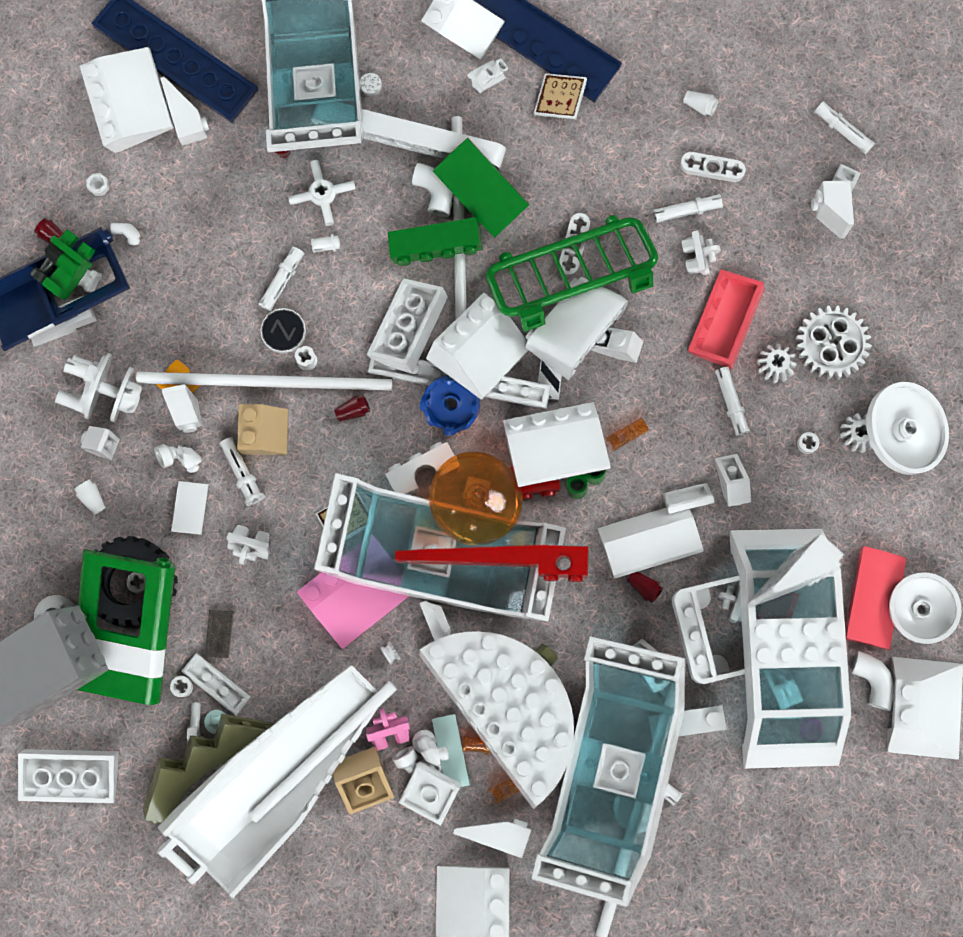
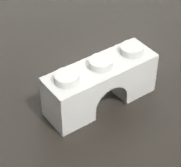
(403, 476)

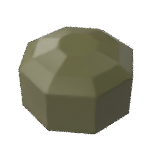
(547, 654)

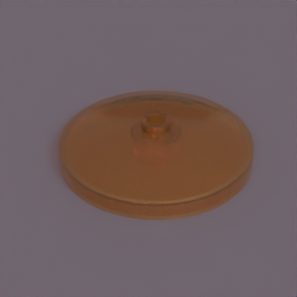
(462, 512)

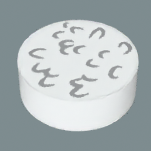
(370, 84)

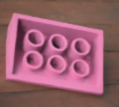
(347, 607)

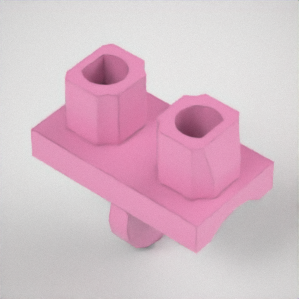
(387, 725)

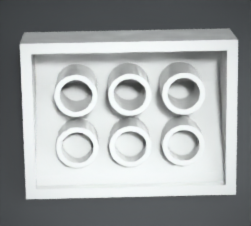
(126, 98)
(479, 347)
(556, 444)
(801, 568)
(472, 901)

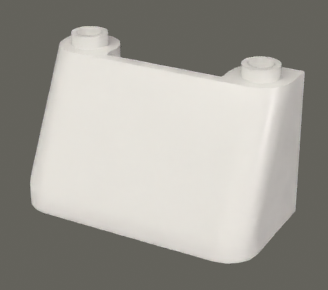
(575, 327)

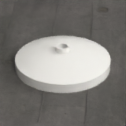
(907, 428)

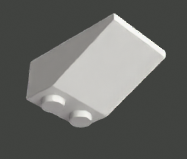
(464, 24)

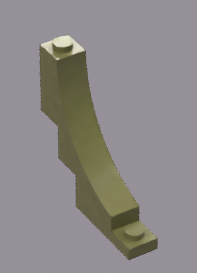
(176, 777)

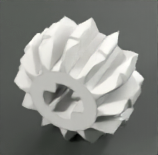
(780, 372)
(850, 433)

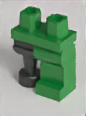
(70, 263)

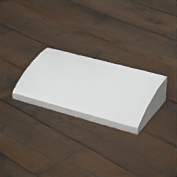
(408, 325)
(67, 776)

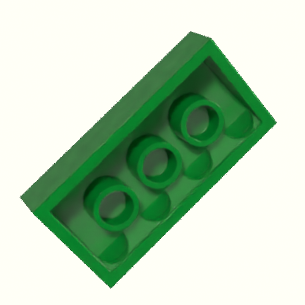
(481, 187)

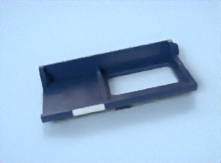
(31, 308)

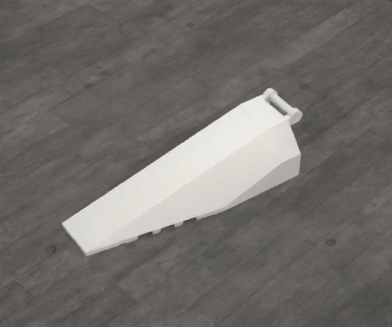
(215, 818)

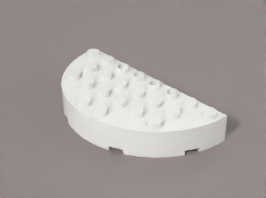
(510, 703)

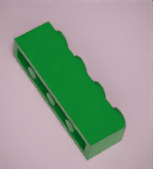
(435, 241)

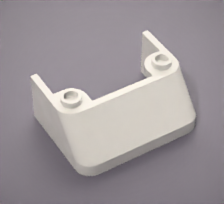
(701, 663)

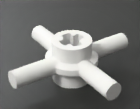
(322, 200)

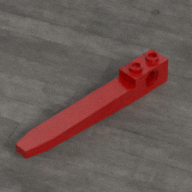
(539, 556)

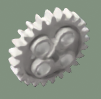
(814, 349)

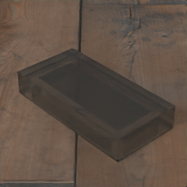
(219, 634)

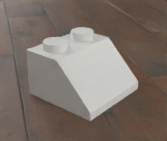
(834, 206)

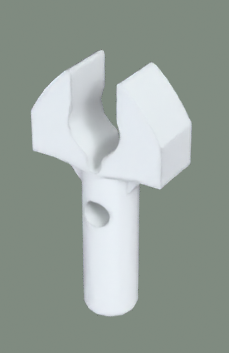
(194, 721)

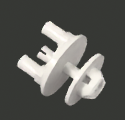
(94, 376)

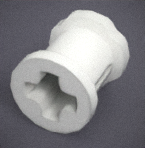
(303, 352)

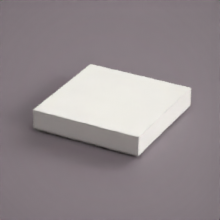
(430, 793)

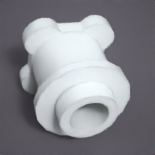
(90, 280)

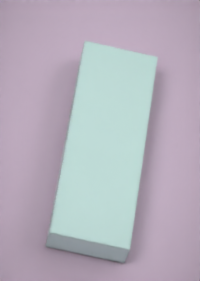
(448, 736)

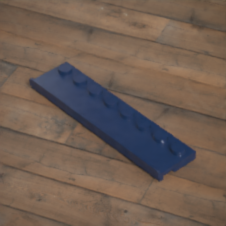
(552, 44)

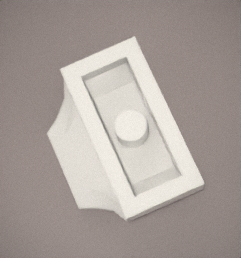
(436, 620)

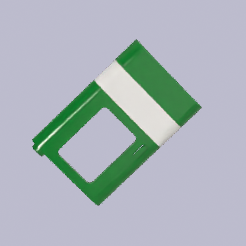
(132, 661)

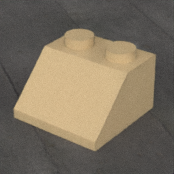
(262, 430)
(362, 781)

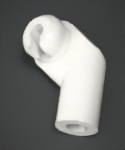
(128, 230)

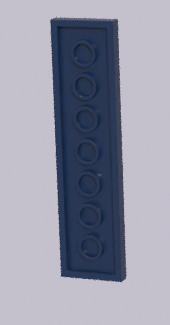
(177, 57)

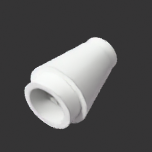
(701, 102)
(90, 496)

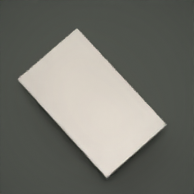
(189, 507)

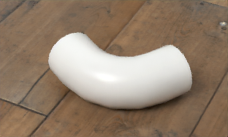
(441, 196)
(879, 678)

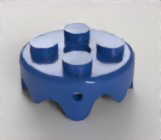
(443, 416)

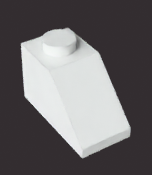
(99, 442)
(733, 480)

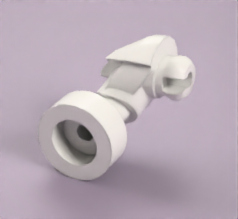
(187, 456)
(425, 744)
(406, 760)

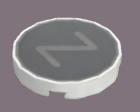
(283, 331)

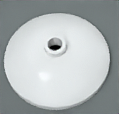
(940, 605)

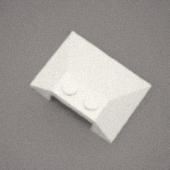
(925, 708)

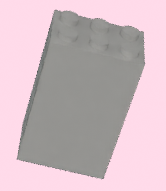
(46, 663)

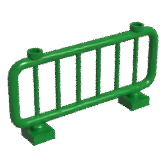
(531, 313)

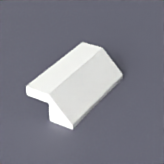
(649, 541)

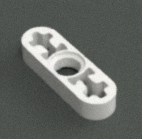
(727, 176)
(572, 228)

